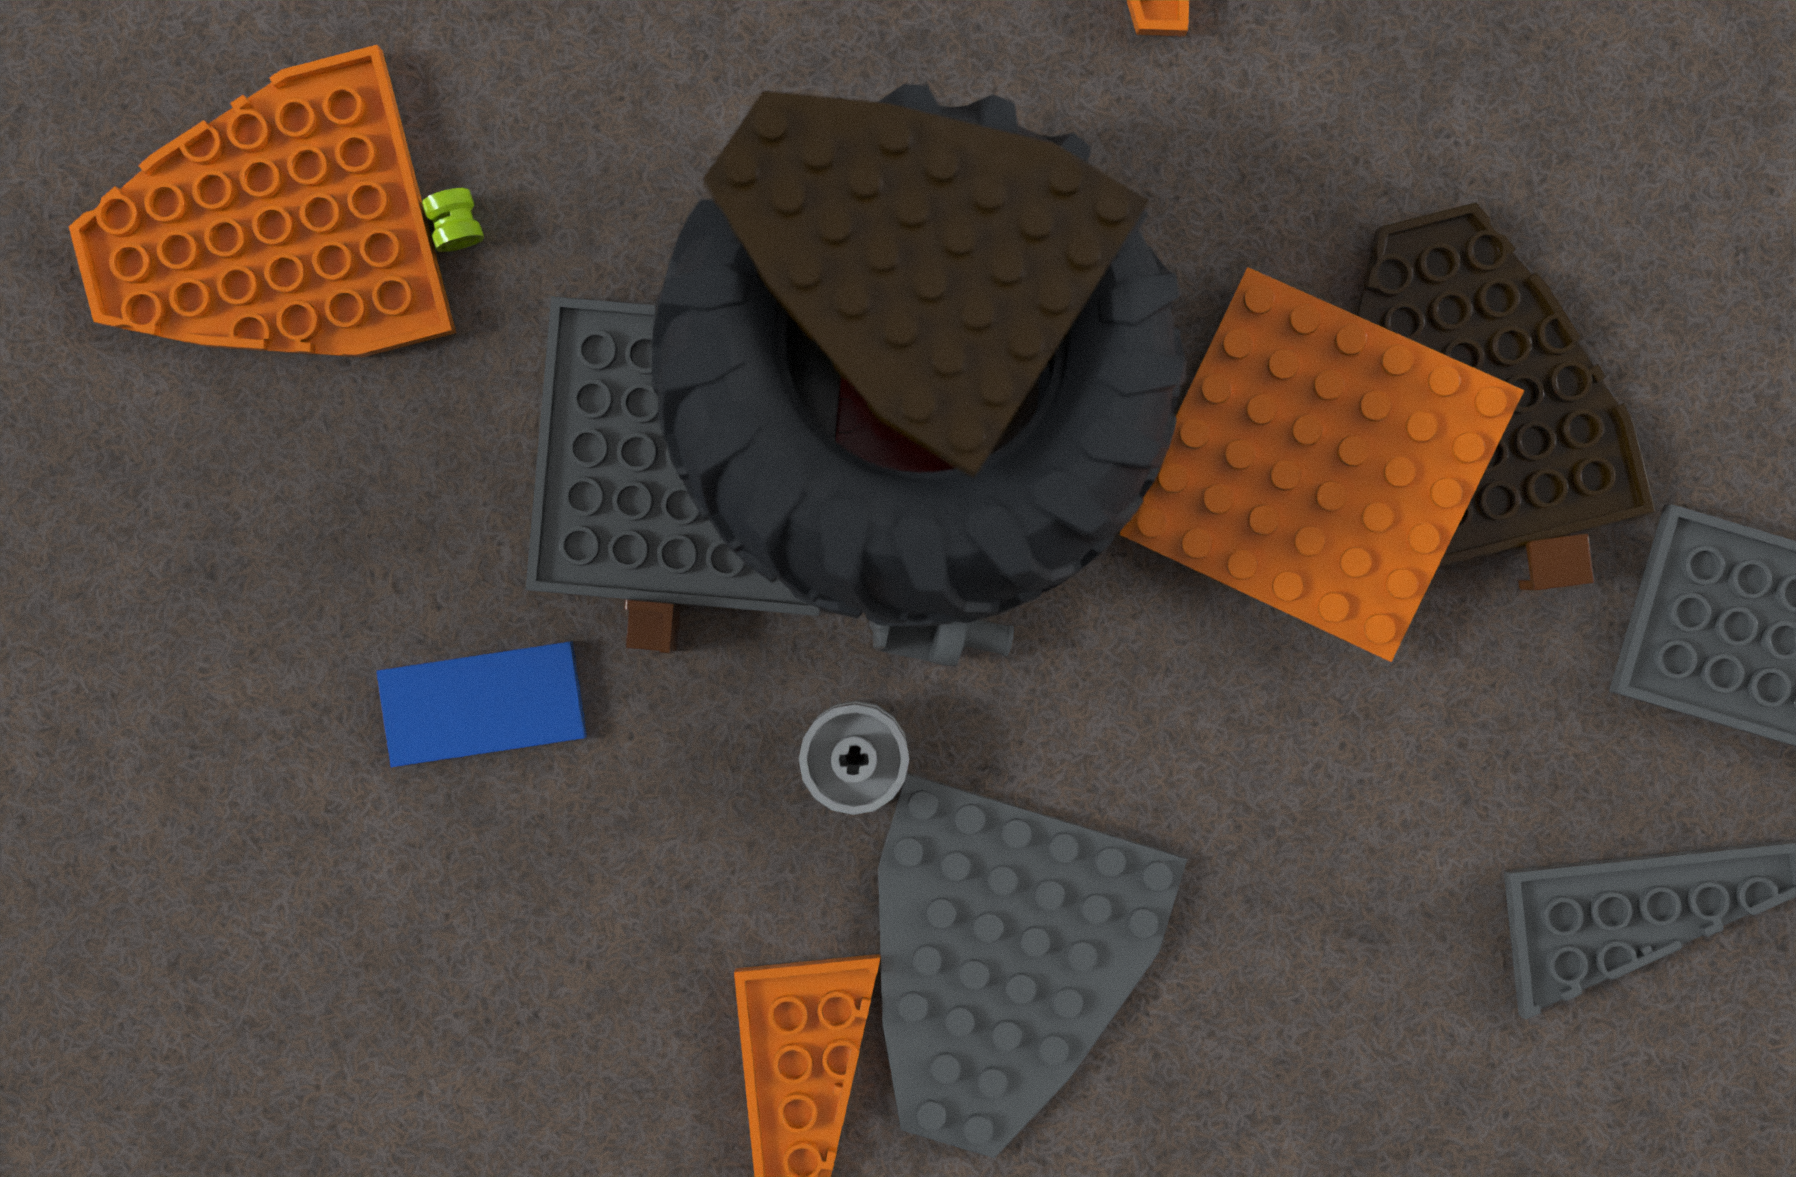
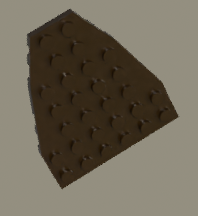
(921, 253)
(1569, 446)

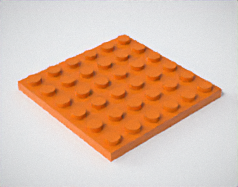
(1322, 463)

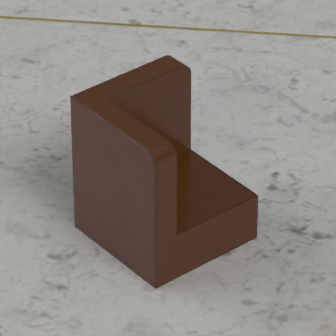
(1558, 562)
(652, 625)

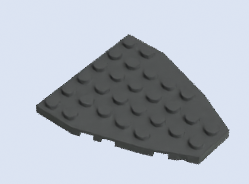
(1004, 955)

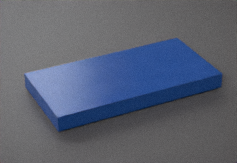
(481, 704)

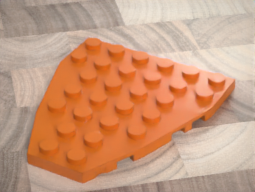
(275, 225)

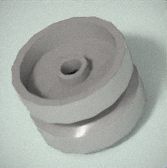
(847, 785)

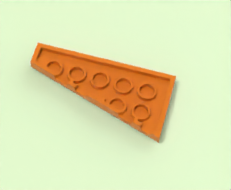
(800, 1057)

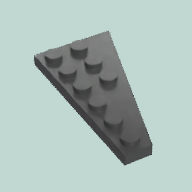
(1619, 914)

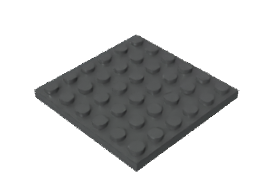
(605, 488)

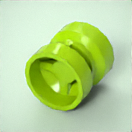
(453, 219)

